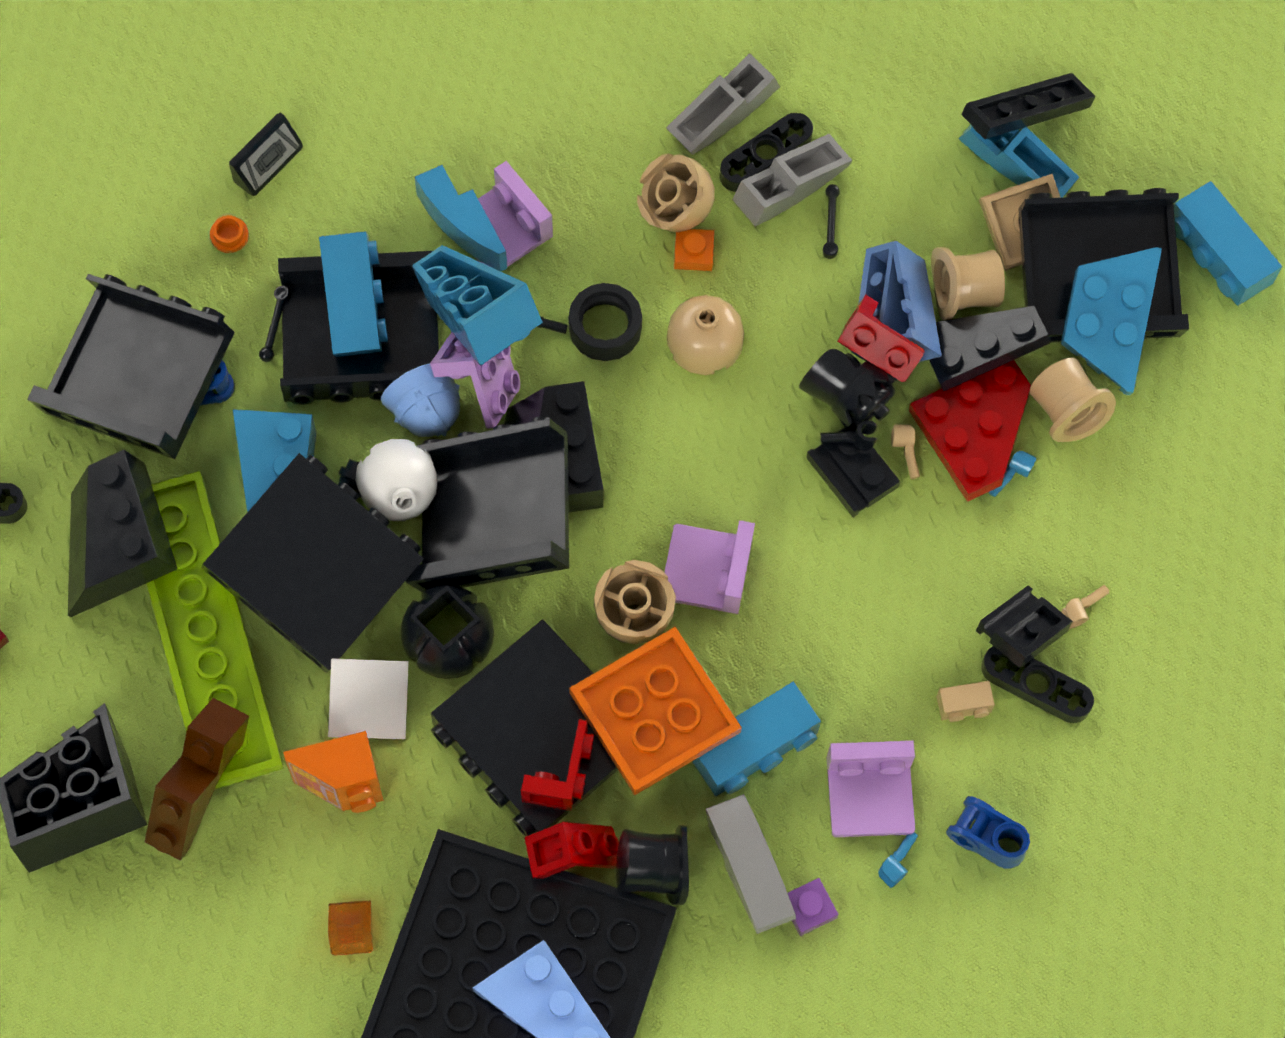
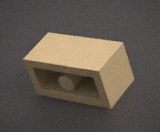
(965, 701)

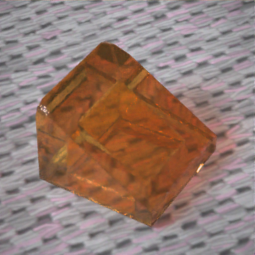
(350, 928)

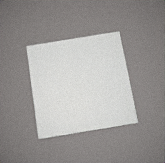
(368, 698)

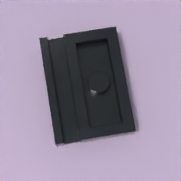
(853, 474)
(1024, 626)

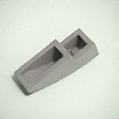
(723, 105)
(790, 179)
(750, 863)

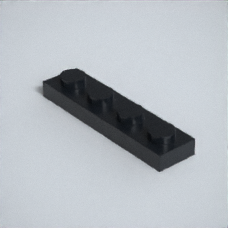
(1028, 105)

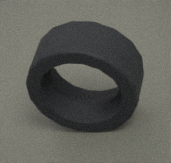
(609, 295)

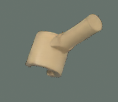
(905, 437)
(1076, 607)

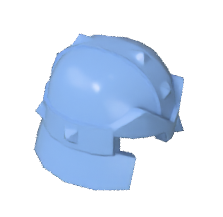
(423, 402)

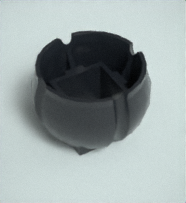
(464, 649)

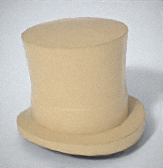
(966, 280)
(1072, 401)

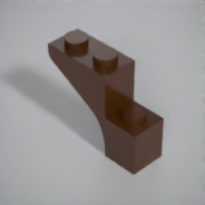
(189, 784)

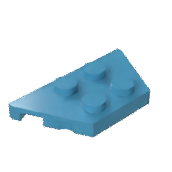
(1111, 314)

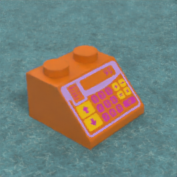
(338, 772)

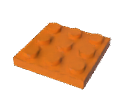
(655, 710)

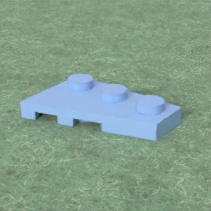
(541, 997)

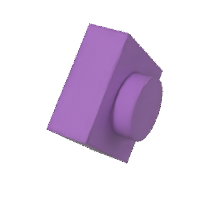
(811, 907)

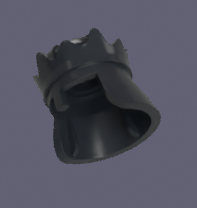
(850, 388)

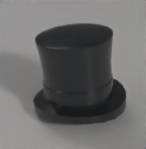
(654, 864)

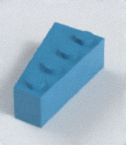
(477, 302)
(269, 445)

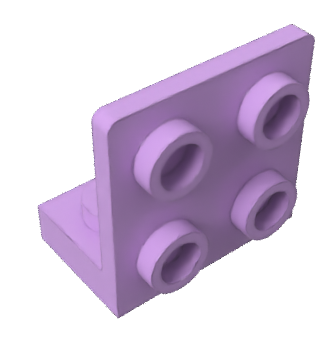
(516, 214)
(493, 381)
(709, 566)
(871, 788)

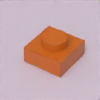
(694, 250)

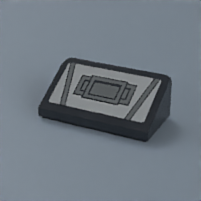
(265, 155)

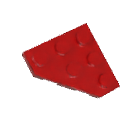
(975, 426)

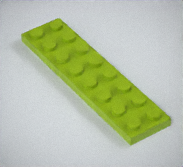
(206, 631)

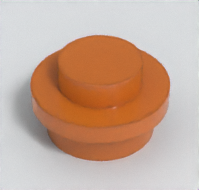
(229, 234)

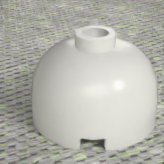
(397, 479)

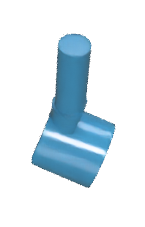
(1020, 463)
(892, 870)

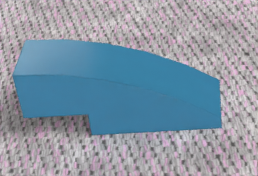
(1020, 157)
(460, 217)

